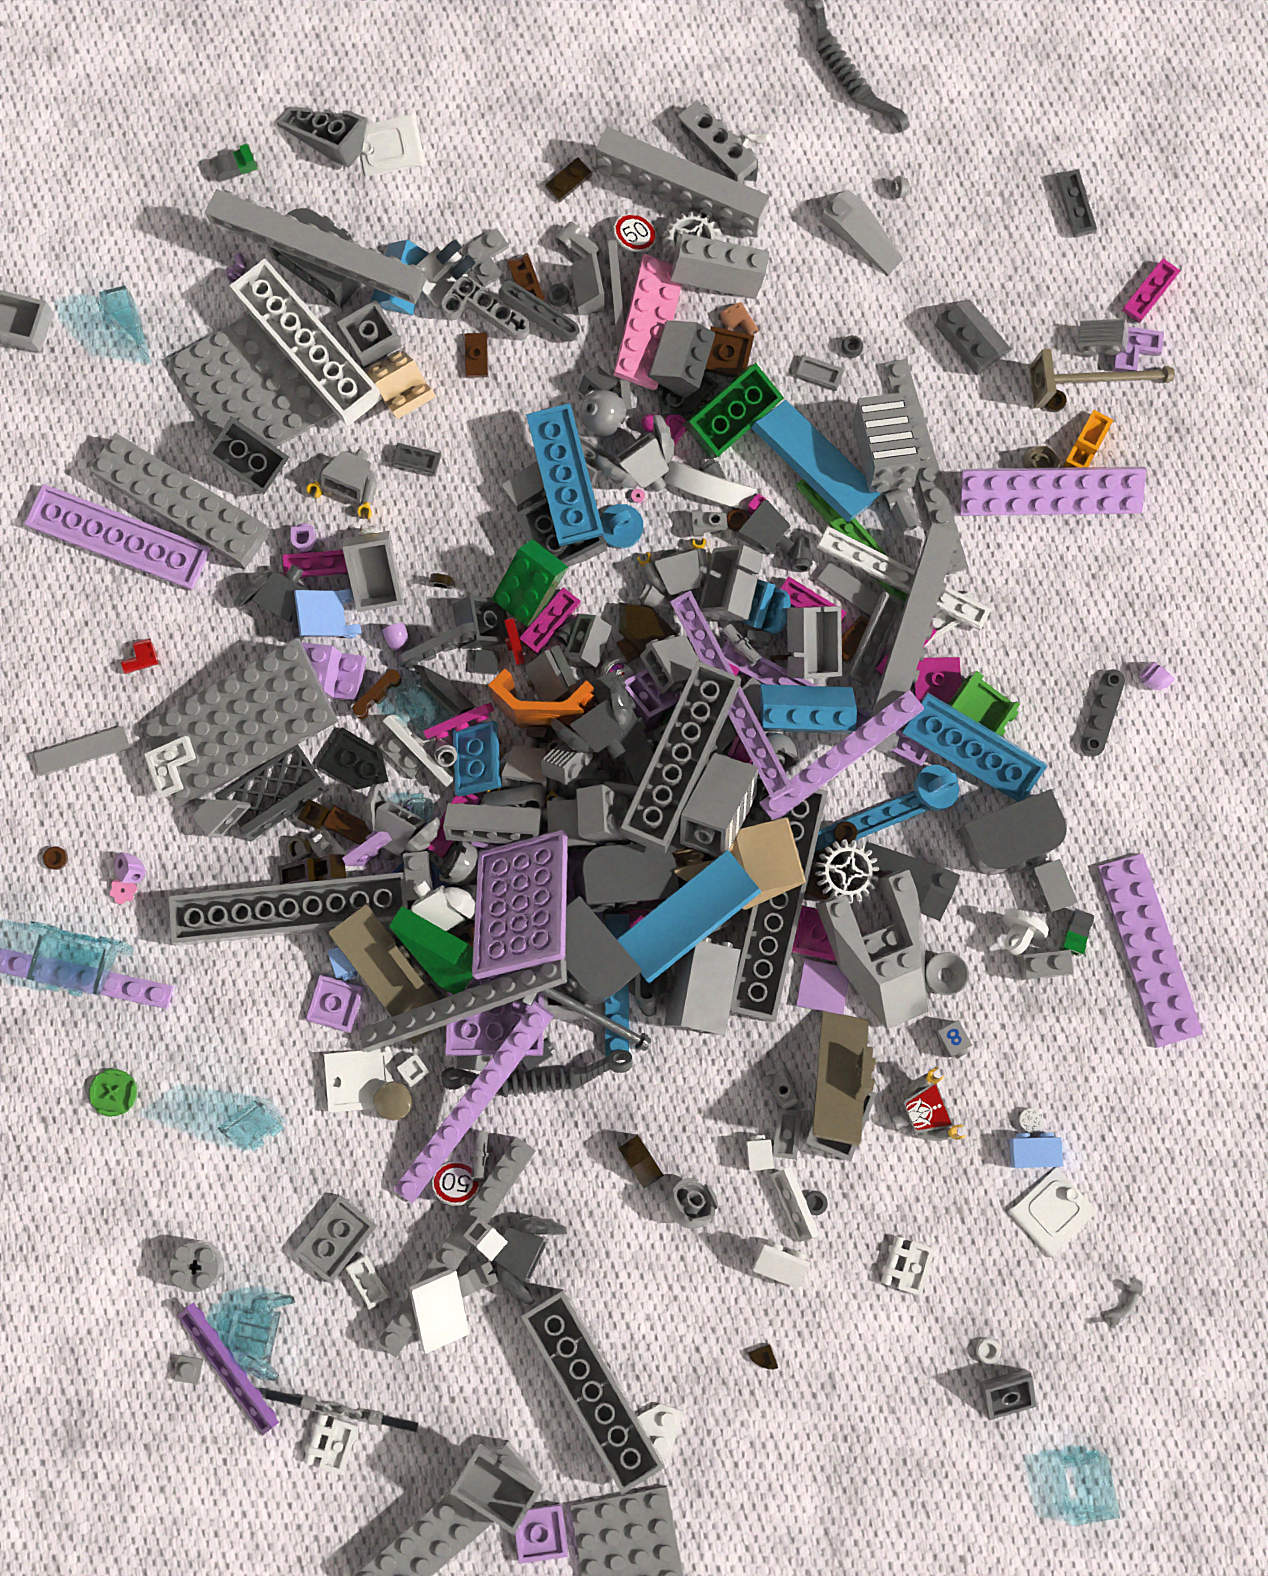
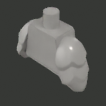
(644, 460)
(402, 825)

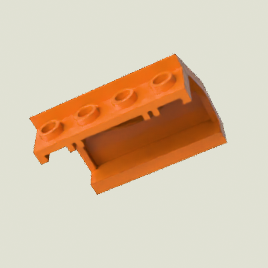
(539, 714)

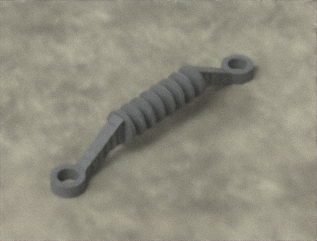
(861, 93)
(575, 1077)

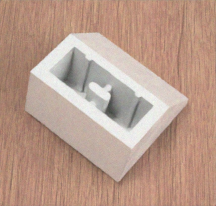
(781, 1265)

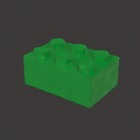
(529, 582)

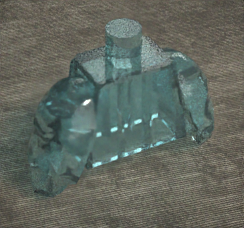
(255, 1331)

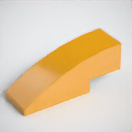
(1088, 440)

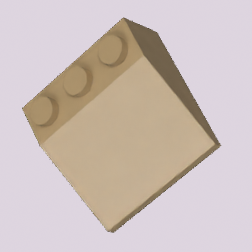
(769, 858)

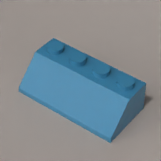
(807, 709)

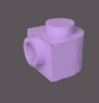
(303, 538)

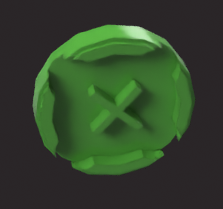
(113, 1092)

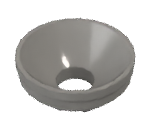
(959, 971)

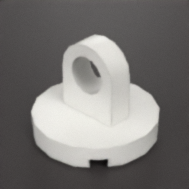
(1022, 929)

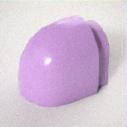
(396, 637)
(1156, 677)
(129, 868)

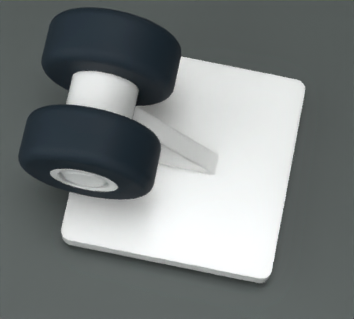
(442, 270)

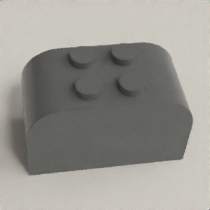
(328, 283)
(1015, 835)
(625, 878)
(594, 958)

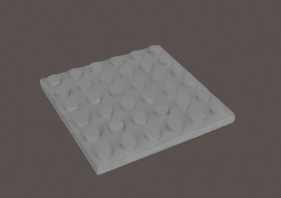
(251, 379)

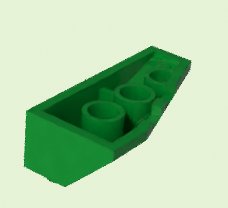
(437, 951)

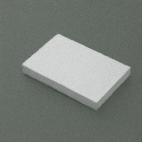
(438, 1310)

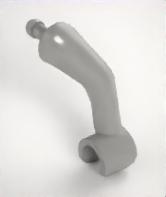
(1117, 1316)

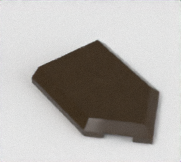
(642, 625)

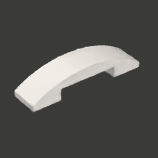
(709, 486)

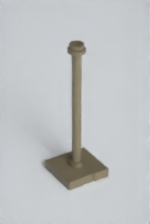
(1044, 380)

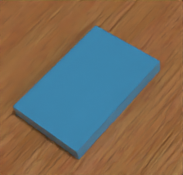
(477, 759)

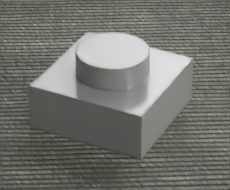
(189, 1369)

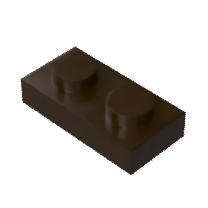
(568, 179)

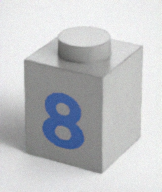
(954, 1039)

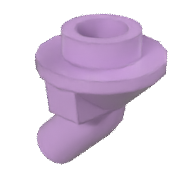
(237, 270)

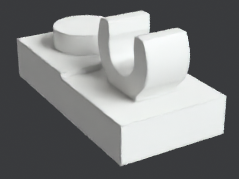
(325, 844)

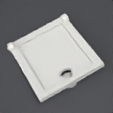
(394, 144)
(358, 1079)
(1049, 1215)

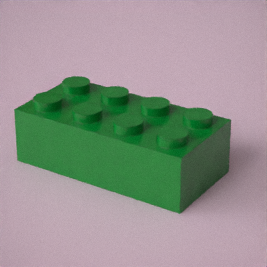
(733, 411)

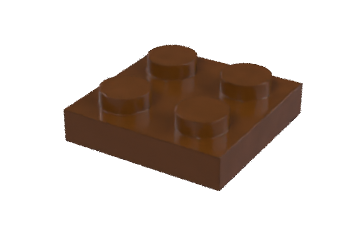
(729, 352)

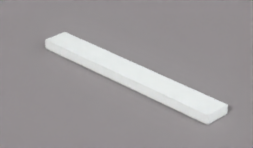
(898, 575)

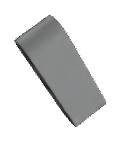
(521, 797)

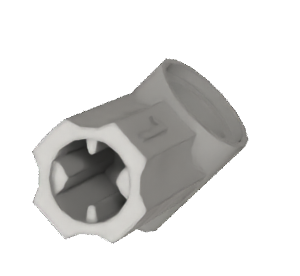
(574, 240)
(901, 508)

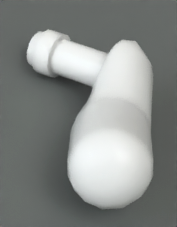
(757, 138)

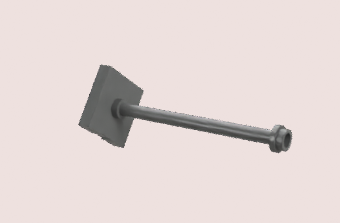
(641, 1041)

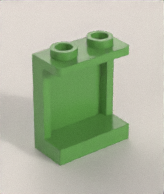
(984, 703)

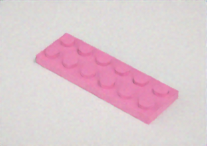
(650, 306)

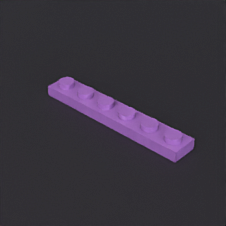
(228, 1369)

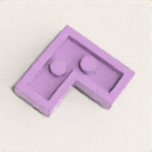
(1139, 341)
(362, 854)

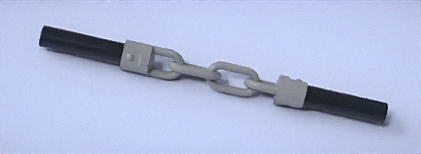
(310, 1403)

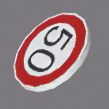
(635, 233)
(454, 1184)

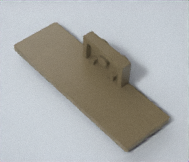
(383, 964)
(842, 1078)

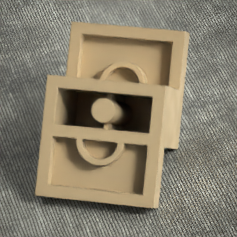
(400, 384)

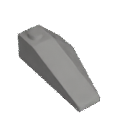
(856, 225)

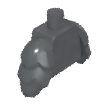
(275, 593)
(601, 725)
(522, 1253)

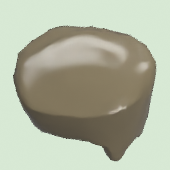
(1041, 458)
(393, 1101)

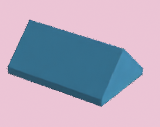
(408, 254)

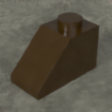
(641, 1161)

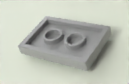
(335, 1239)

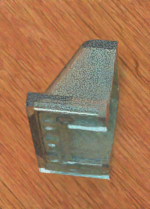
(73, 960)

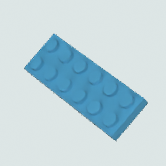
(565, 474)
(975, 748)

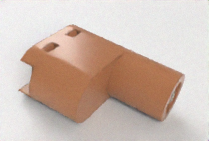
(738, 316)

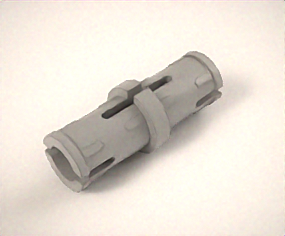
(740, 645)
(479, 1155)

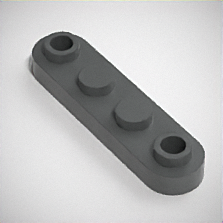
(539, 311)
(443, 642)
(1102, 713)

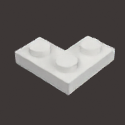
(163, 764)

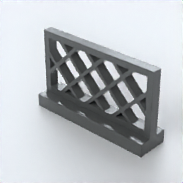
(288, 804)

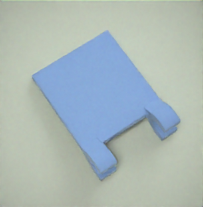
(323, 613)

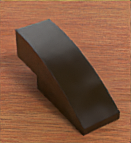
(313, 869)

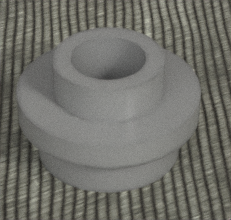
(900, 187)

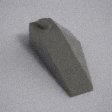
(332, 134)
(933, 883)

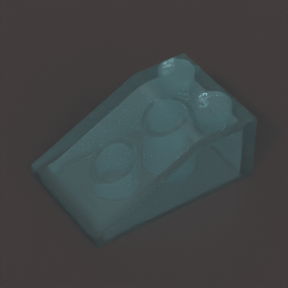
(123, 314)
(253, 1124)

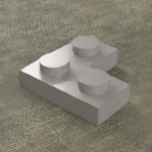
(482, 252)

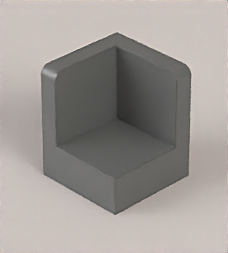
(596, 379)

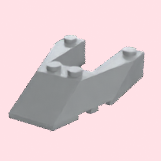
(887, 963)

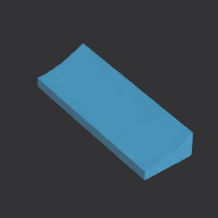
(816, 460)
(689, 915)

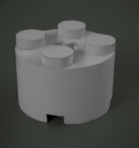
(186, 1276)

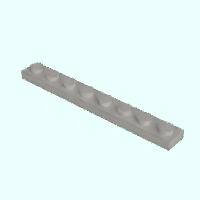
(617, 316)

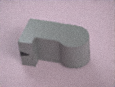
(477, 1279)

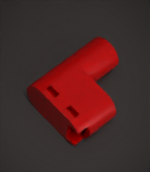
(145, 657)

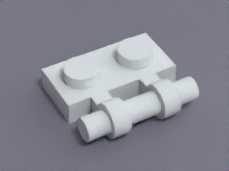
(915, 1267)
(337, 1447)

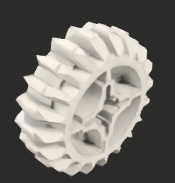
(680, 226)
(850, 861)

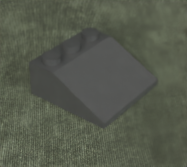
(538, 525)

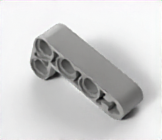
(488, 312)

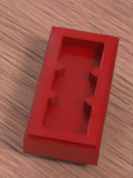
(513, 642)

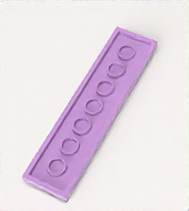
(1052, 491)
(117, 537)
(1149, 950)

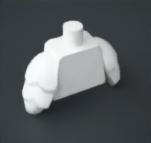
(443, 905)

